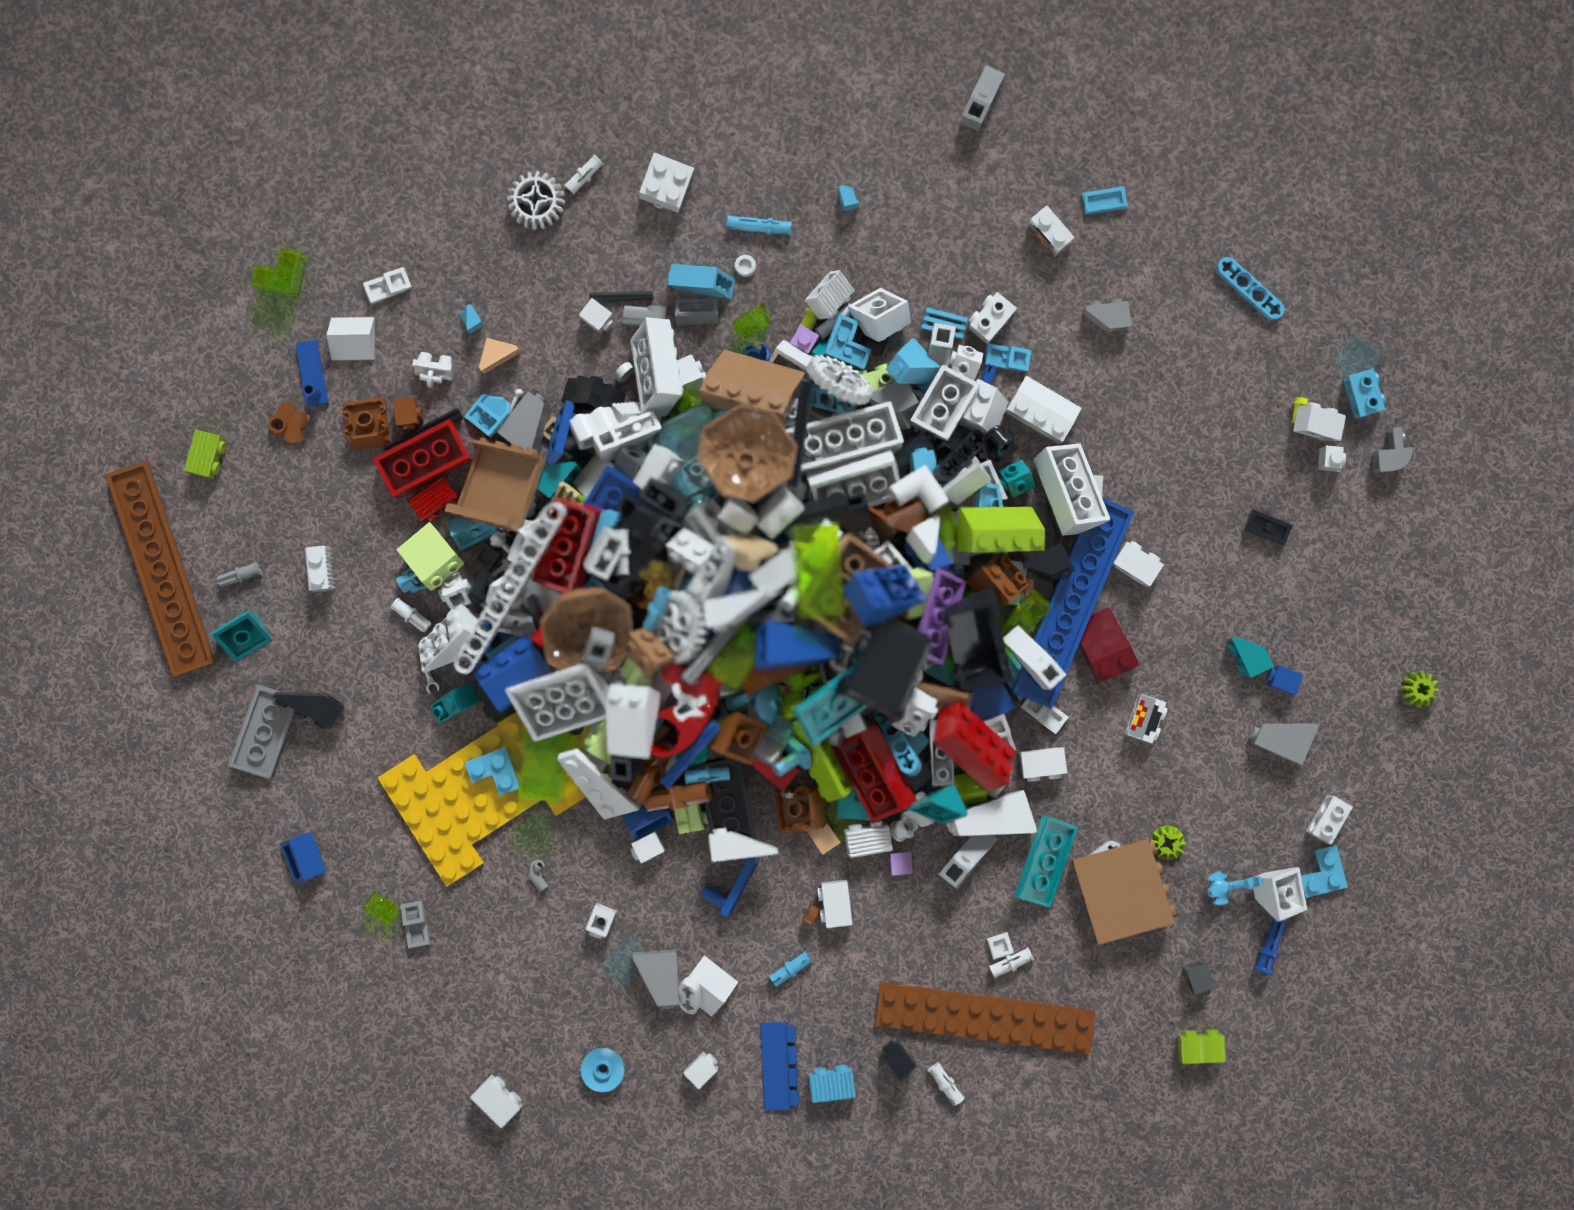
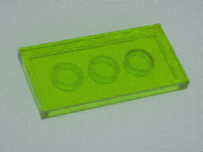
(818, 570)

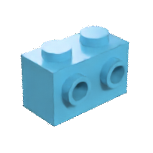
(1364, 393)

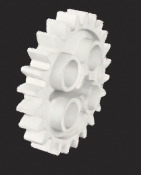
(851, 387)
(681, 626)

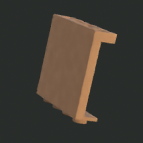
(499, 485)
(1124, 891)

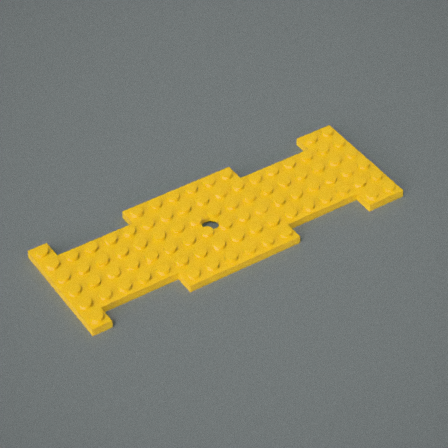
(452, 812)

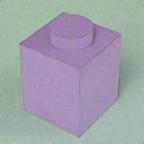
(805, 339)

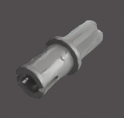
(239, 574)

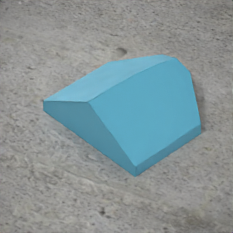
(489, 413)

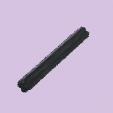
(800, 431)

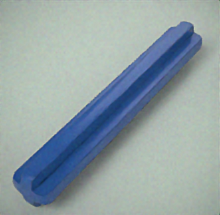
(690, 754)

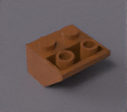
(1001, 576)

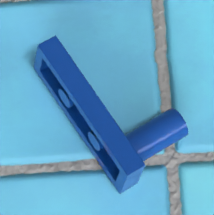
(312, 373)
(560, 432)
(729, 902)

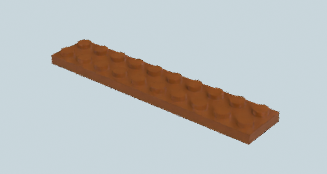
(160, 568)
(985, 1017)

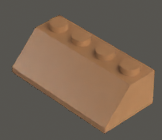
(946, 694)

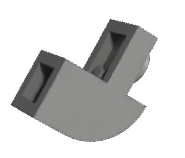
(1394, 458)

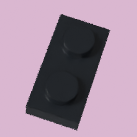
(1268, 527)

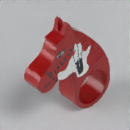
(694, 706)

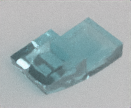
(774, 741)

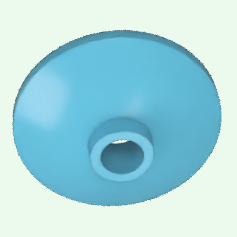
(768, 704)
(599, 1080)

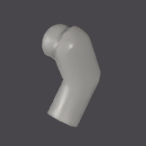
(535, 874)

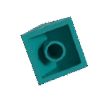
(242, 635)
(940, 805)

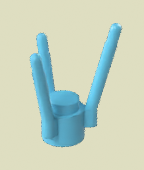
(408, 581)

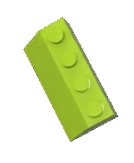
(999, 529)
(825, 767)

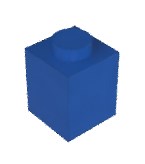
(1284, 679)

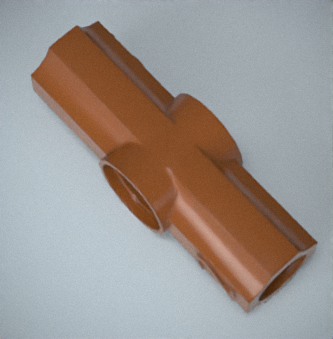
(653, 772)
(678, 796)

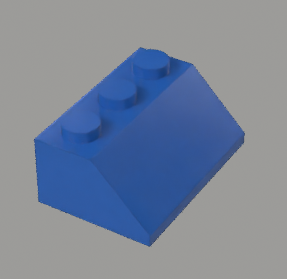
(511, 667)

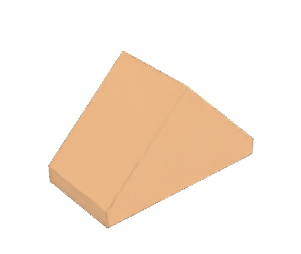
(496, 353)

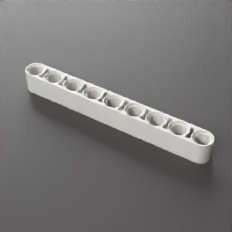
(502, 595)

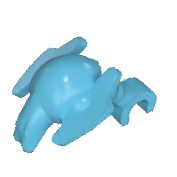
(1219, 887)

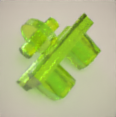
(752, 321)

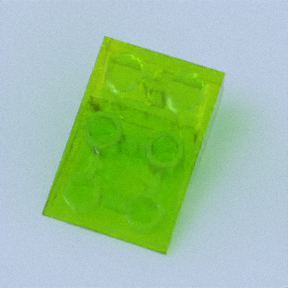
(541, 772)

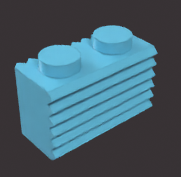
(831, 1084)

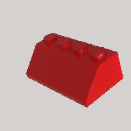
(564, 558)
(874, 773)

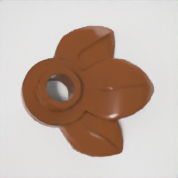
(292, 421)

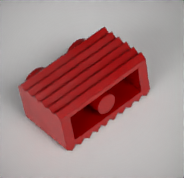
(433, 499)

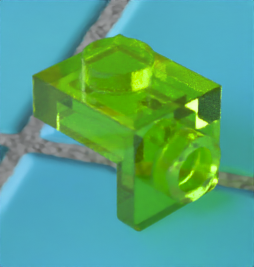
(381, 908)

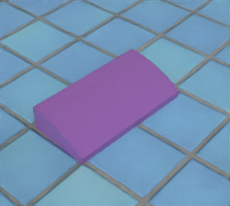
(944, 591)

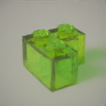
(285, 278)

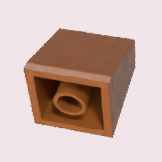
(761, 679)

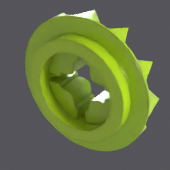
(1171, 833)

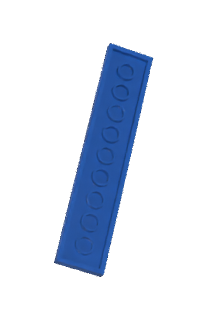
(1075, 600)

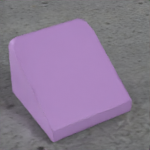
(901, 863)

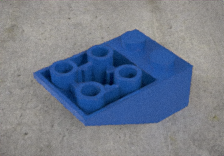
(883, 593)

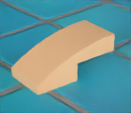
(824, 838)

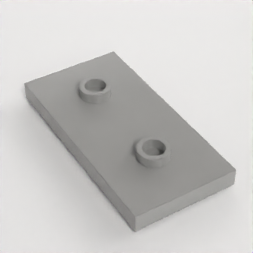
(261, 734)

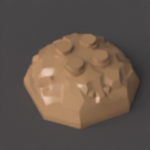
(747, 453)
(570, 623)

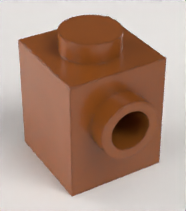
(407, 413)

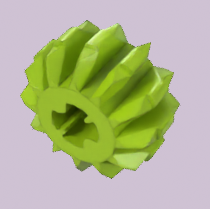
(1413, 682)

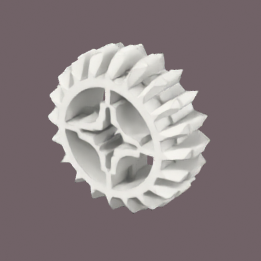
(528, 199)

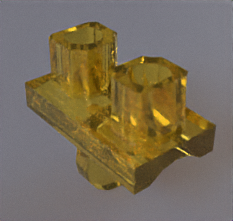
(656, 578)

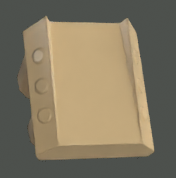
(751, 550)

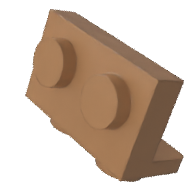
(646, 651)

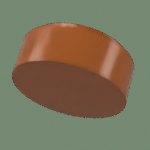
(810, 916)

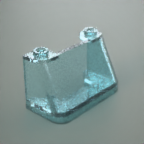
(683, 437)

